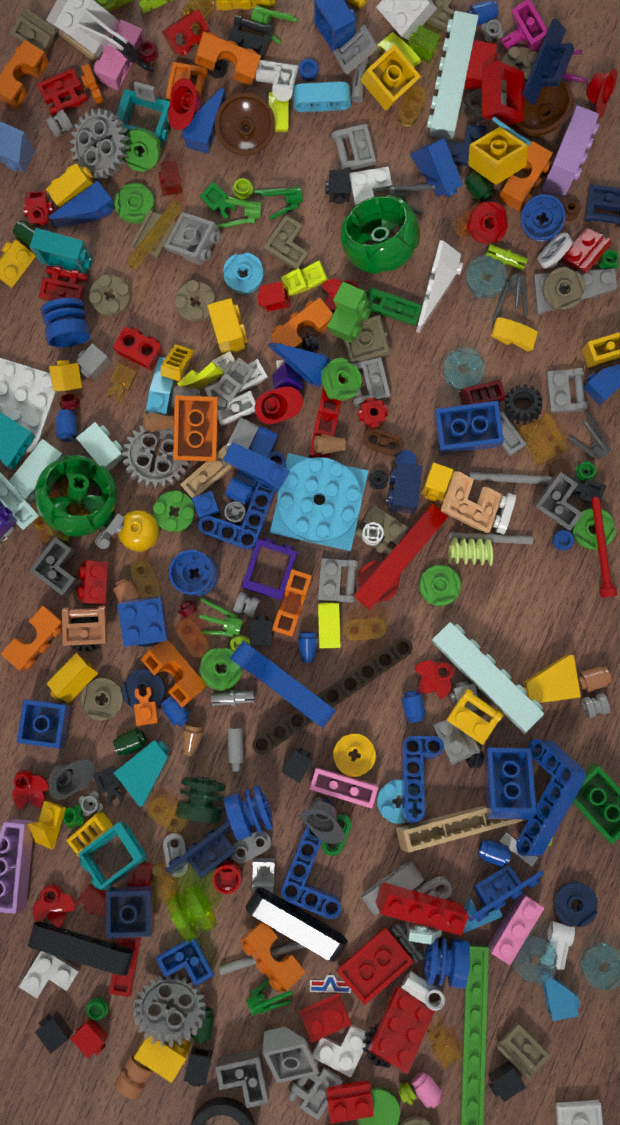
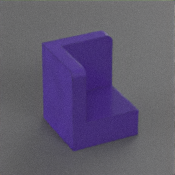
(287, 376)

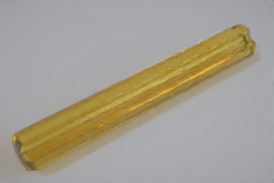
(154, 235)

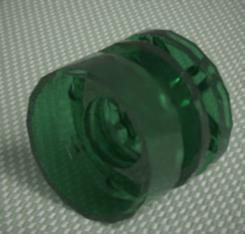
(200, 800)

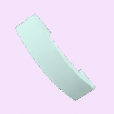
(12, 499)

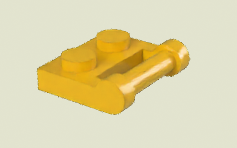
(470, 722)

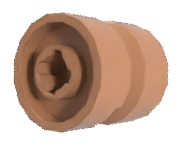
(133, 1079)

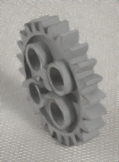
(94, 143)
(138, 451)
(169, 1010)

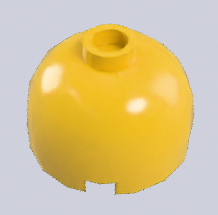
(139, 531)

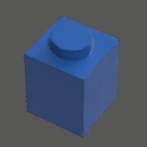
(206, 505)

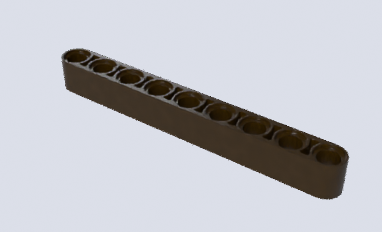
(356, 674)

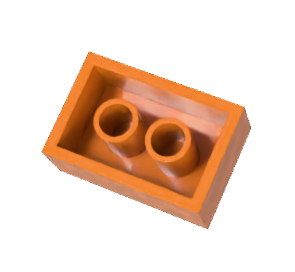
(195, 428)

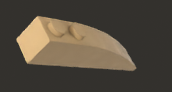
(448, 828)

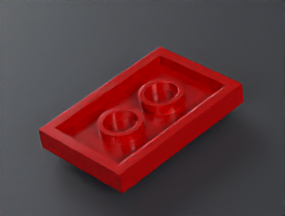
(374, 965)
(401, 1030)

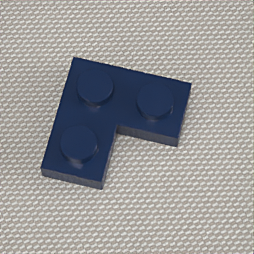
(460, 151)

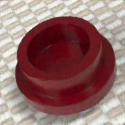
(148, 51)
(69, 402)
(187, 608)

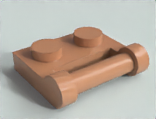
(84, 632)

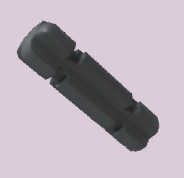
(412, 947)

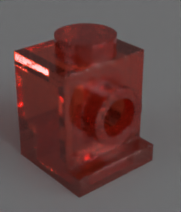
(170, 178)
(93, 900)

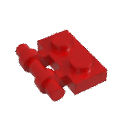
(60, 87)
(56, 289)

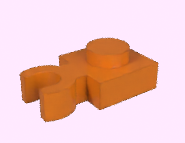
(89, 81)
(146, 711)

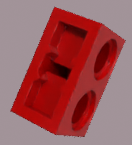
(184, 27)
(136, 351)

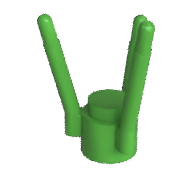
(264, 16)
(252, 210)
(231, 624)

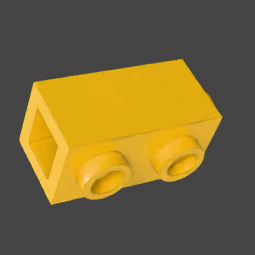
(70, 184)
(71, 678)

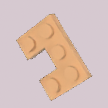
(459, 507)

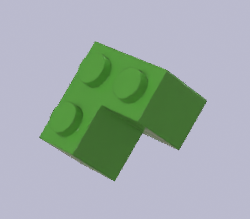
(350, 312)

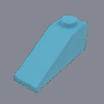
(160, 392)

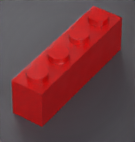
(421, 909)

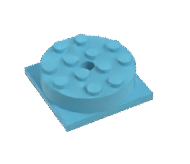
(325, 524)

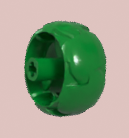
(386, 252)
(79, 472)

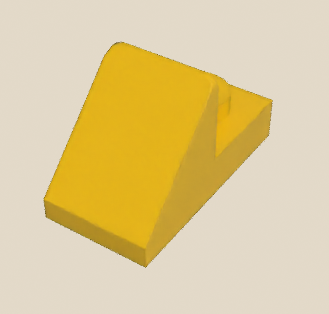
(47, 828)

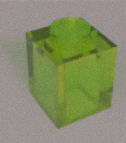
(424, 43)

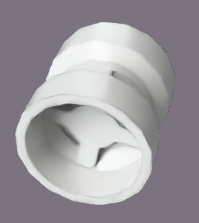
(370, 536)

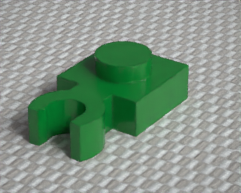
(215, 199)

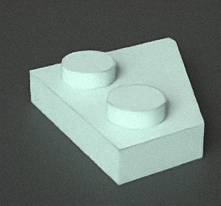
(422, 933)

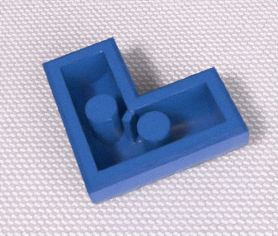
(189, 956)

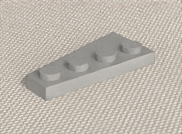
(596, 284)

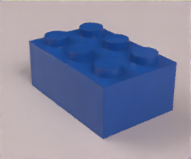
(468, 427)
(509, 783)

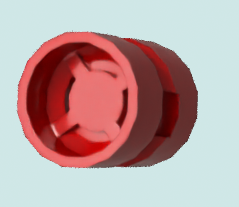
(227, 877)

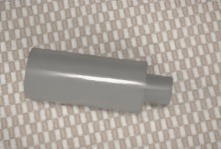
(235, 748)

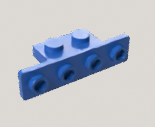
(498, 888)

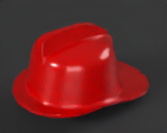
(601, 89)
(183, 104)
(278, 405)

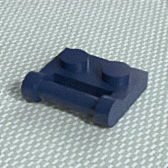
(602, 198)

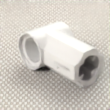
(561, 937)
(418, 988)

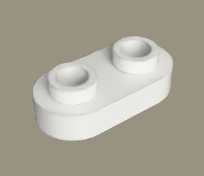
(555, 250)
(507, 504)

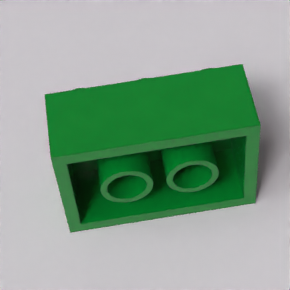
(600, 803)

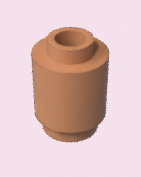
(125, 590)
(594, 678)

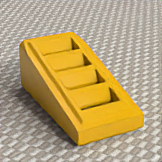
(173, 372)
(99, 823)

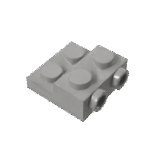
(193, 238)

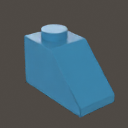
(560, 1000)

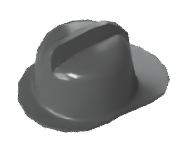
(70, 778)
(322, 820)

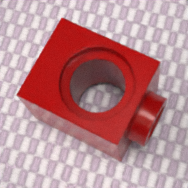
(274, 296)

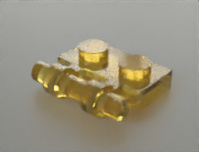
(537, 441)

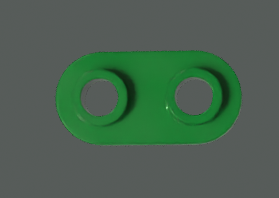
(333, 851)

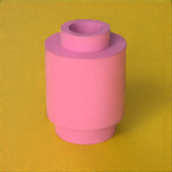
(426, 1089)

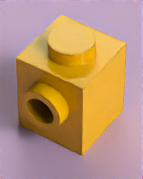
(65, 376)

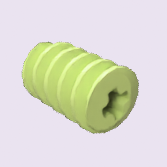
(470, 550)

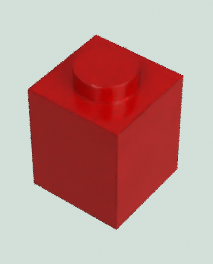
(90, 1038)

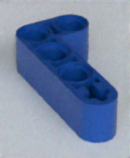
(243, 486)
(417, 779)

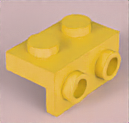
(14, 262)

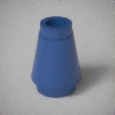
(307, 644)

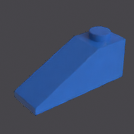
(201, 130)
(86, 207)
(304, 362)
(603, 384)
(256, 466)

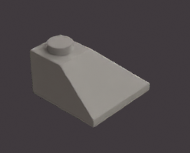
(288, 1055)

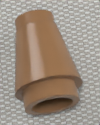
(157, 422)
(328, 444)
(191, 738)

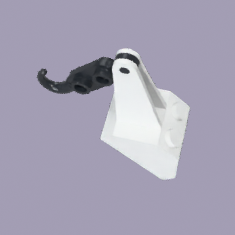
(92, 28)

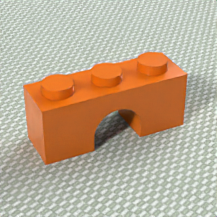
(214, 49)
(26, 61)
(518, 190)
(314, 315)
(292, 603)
(23, 655)
(166, 658)
(258, 944)

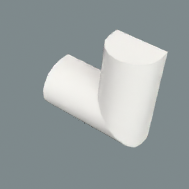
(280, 75)
(231, 411)

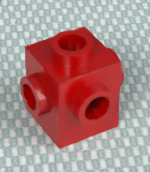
(38, 207)
(365, 416)

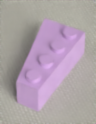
(571, 151)
(15, 865)

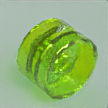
(191, 912)

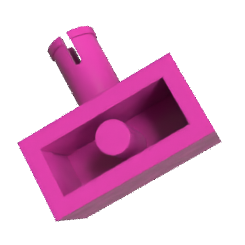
(528, 27)

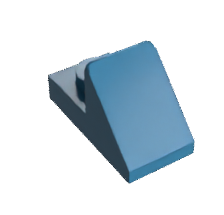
(470, 909)

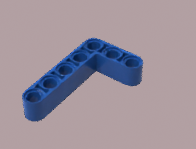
(253, 510)
(283, 684)
(556, 799)
(299, 880)

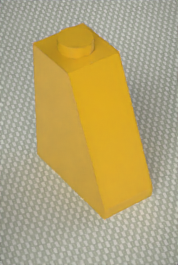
(554, 682)

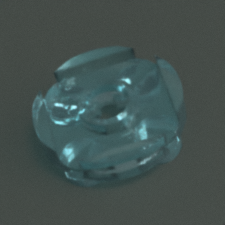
(483, 288)
(457, 359)
(547, 962)
(590, 963)

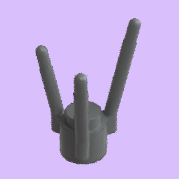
(400, 192)
(516, 287)
(599, 446)

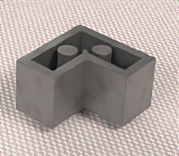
(553, 501)
(51, 567)
(245, 1070)

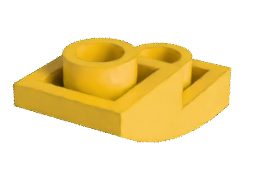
(514, 332)

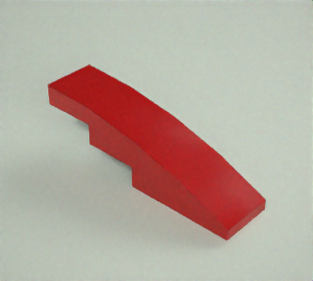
(326, 420)

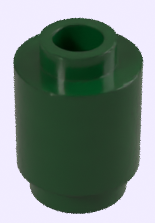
(479, 187)
(24, 232)
(130, 741)
(205, 1032)

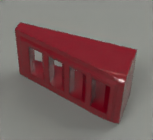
(469, 396)

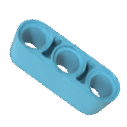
(321, 96)

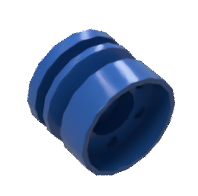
(535, 208)
(65, 322)
(182, 574)
(248, 812)
(448, 962)

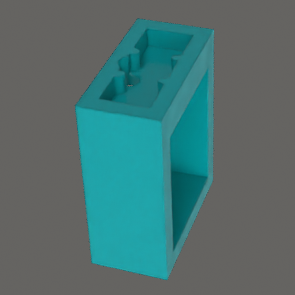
(126, 107)
(61, 251)
(132, 845)

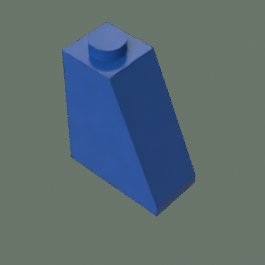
(438, 167)

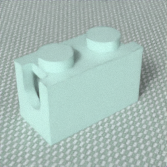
(100, 447)

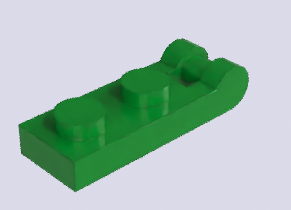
(394, 307)

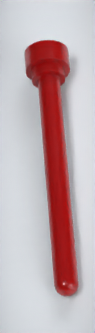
(607, 588)

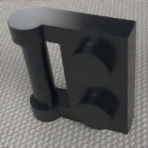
(248, 40)

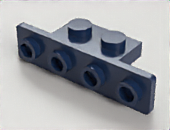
(550, 62)
(207, 854)

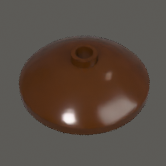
(240, 112)
(549, 112)

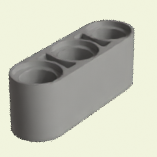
(404, 876)

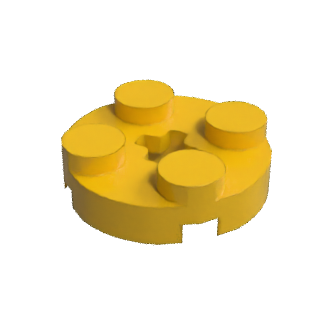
(360, 765)

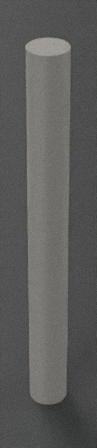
(498, 477)
(497, 538)
(248, 961)

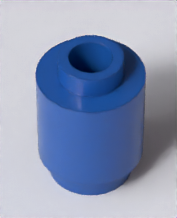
(486, 10)
(66, 425)
(413, 706)
(175, 712)
(494, 852)

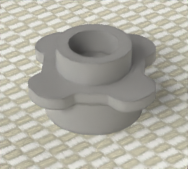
(496, 26)
(87, 809)

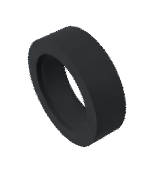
(223, 1106)

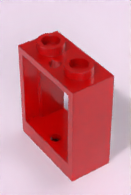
(491, 93)

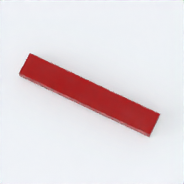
(400, 557)
(121, 984)

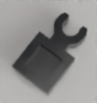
(588, 490)
(107, 782)

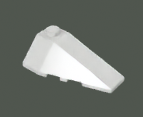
(442, 276)

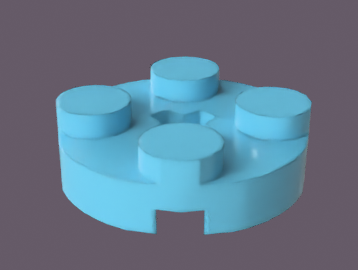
(246, 284)
(387, 794)

